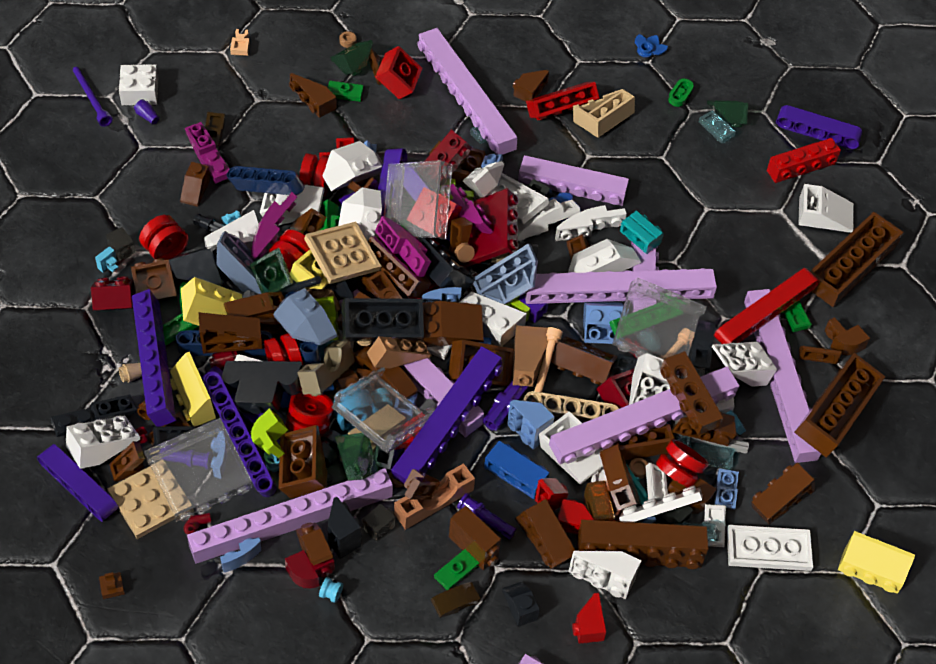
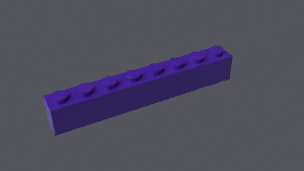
(153, 358)
(449, 415)

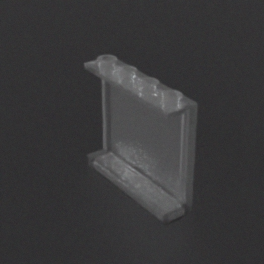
(419, 197)
(656, 321)
(380, 411)
(198, 469)

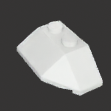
(351, 163)
(485, 180)
(363, 208)
(604, 257)

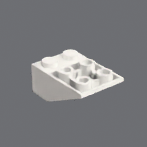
(309, 198)
(824, 209)
(747, 362)
(647, 378)
(99, 440)
(583, 466)
(606, 570)

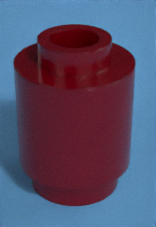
(219, 359)

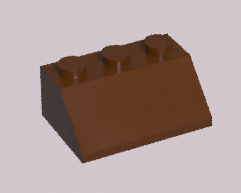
(583, 360)

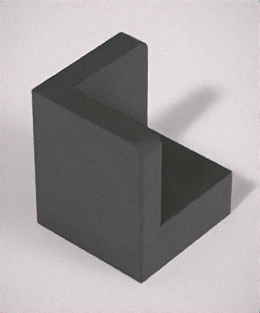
(677, 515)

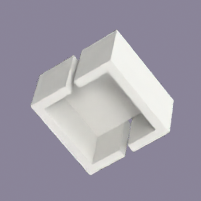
(138, 83)

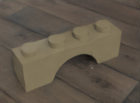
(317, 377)

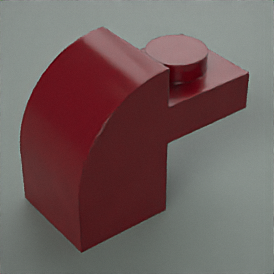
(303, 571)

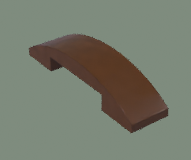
(394, 376)

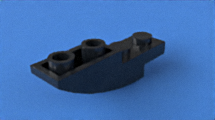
(703, 345)
(99, 411)

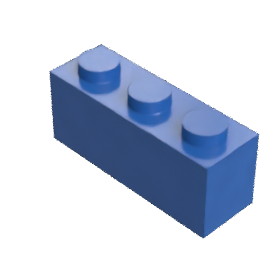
(515, 468)

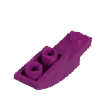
(206, 151)
(470, 211)
(267, 230)
(404, 244)

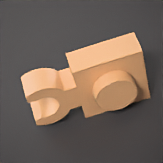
(240, 44)

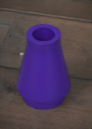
(146, 111)

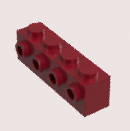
(451, 150)

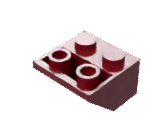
(112, 293)

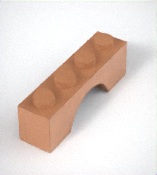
(452, 487)

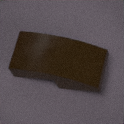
(215, 126)
(454, 599)

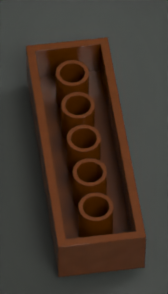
(855, 258)
(839, 405)
(648, 542)

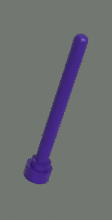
(103, 117)

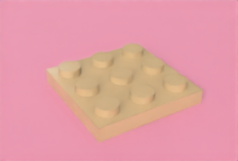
(342, 252)
(142, 502)

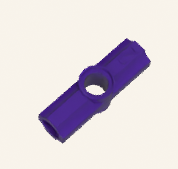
(501, 404)

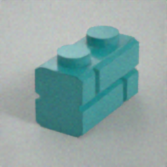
(641, 232)

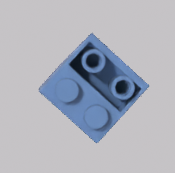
(597, 319)
(529, 420)

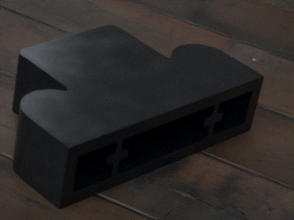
(261, 383)

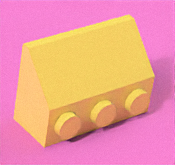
(306, 268)
(204, 298)
(191, 391)
(876, 562)

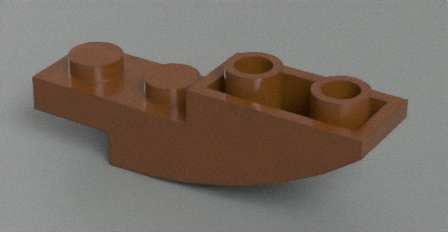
(380, 285)

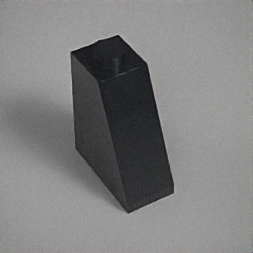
(198, 264)

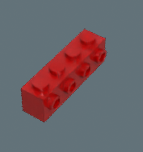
(561, 100)
(803, 160)

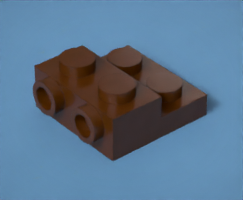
(156, 277)

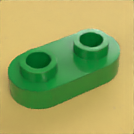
(680, 92)

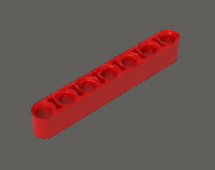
(767, 307)

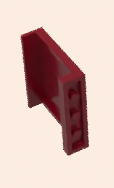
(503, 214)

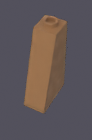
(529, 352)

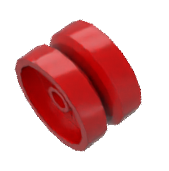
(312, 171)
(163, 237)
(291, 246)
(285, 351)
(309, 411)
(682, 463)

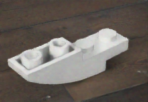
(549, 215)
(589, 220)

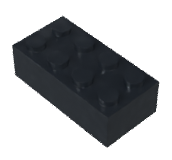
(444, 268)
(374, 317)

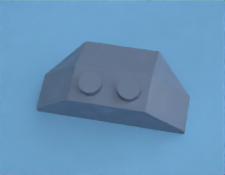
(235, 262)
(509, 276)
(305, 318)

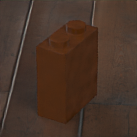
(475, 536)

